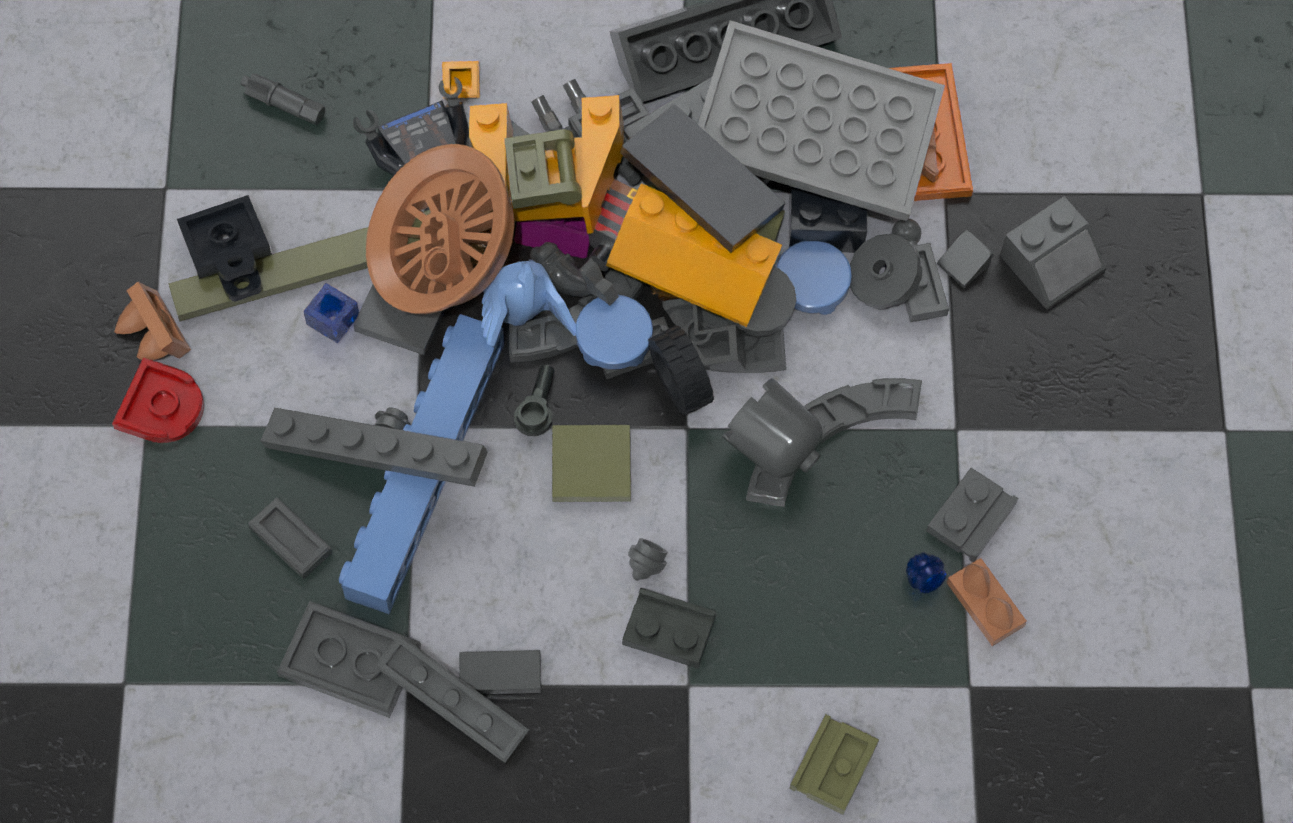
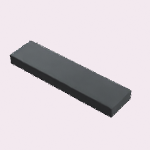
(452, 698)

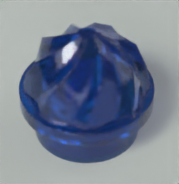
(925, 572)

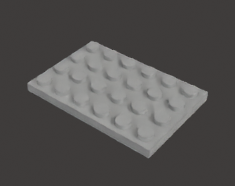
(821, 119)

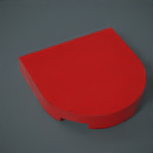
(160, 404)

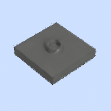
(395, 326)

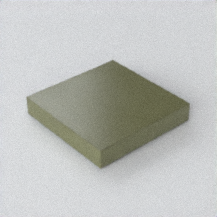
(591, 463)

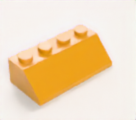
(680, 257)

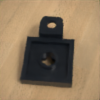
(230, 257)

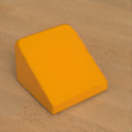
(467, 72)

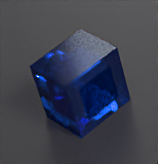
(331, 303)

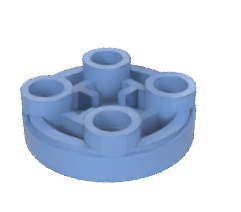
(818, 274)
(614, 334)

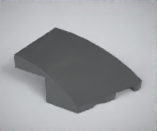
(724, 345)

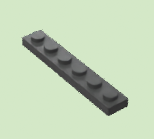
(374, 446)

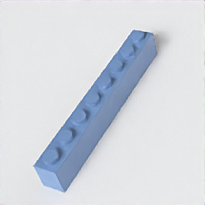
(407, 500)

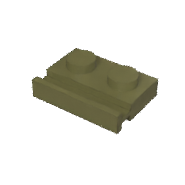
(834, 764)

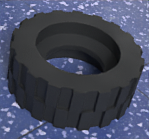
(681, 370)

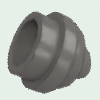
(646, 559)

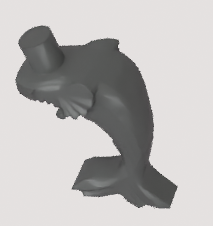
(569, 278)

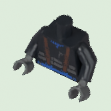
(416, 132)

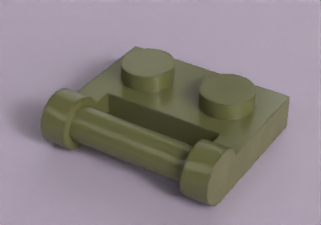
(529, 169)

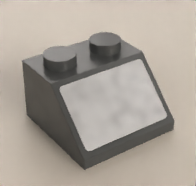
(1053, 253)

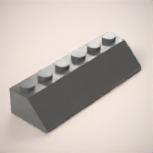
(670, 48)

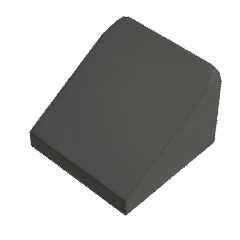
(965, 259)

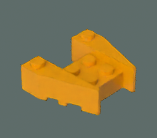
(593, 155)

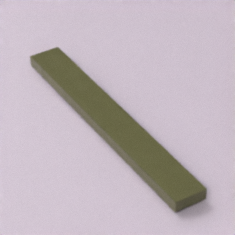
(279, 273)

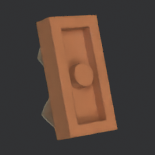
(150, 311)
(986, 602)

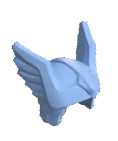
(519, 295)

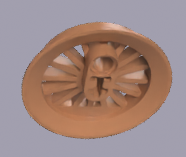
(455, 188)

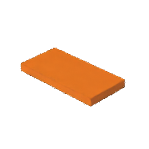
(951, 152)

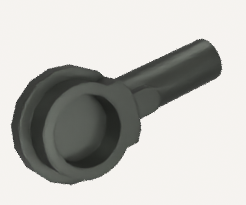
(533, 414)

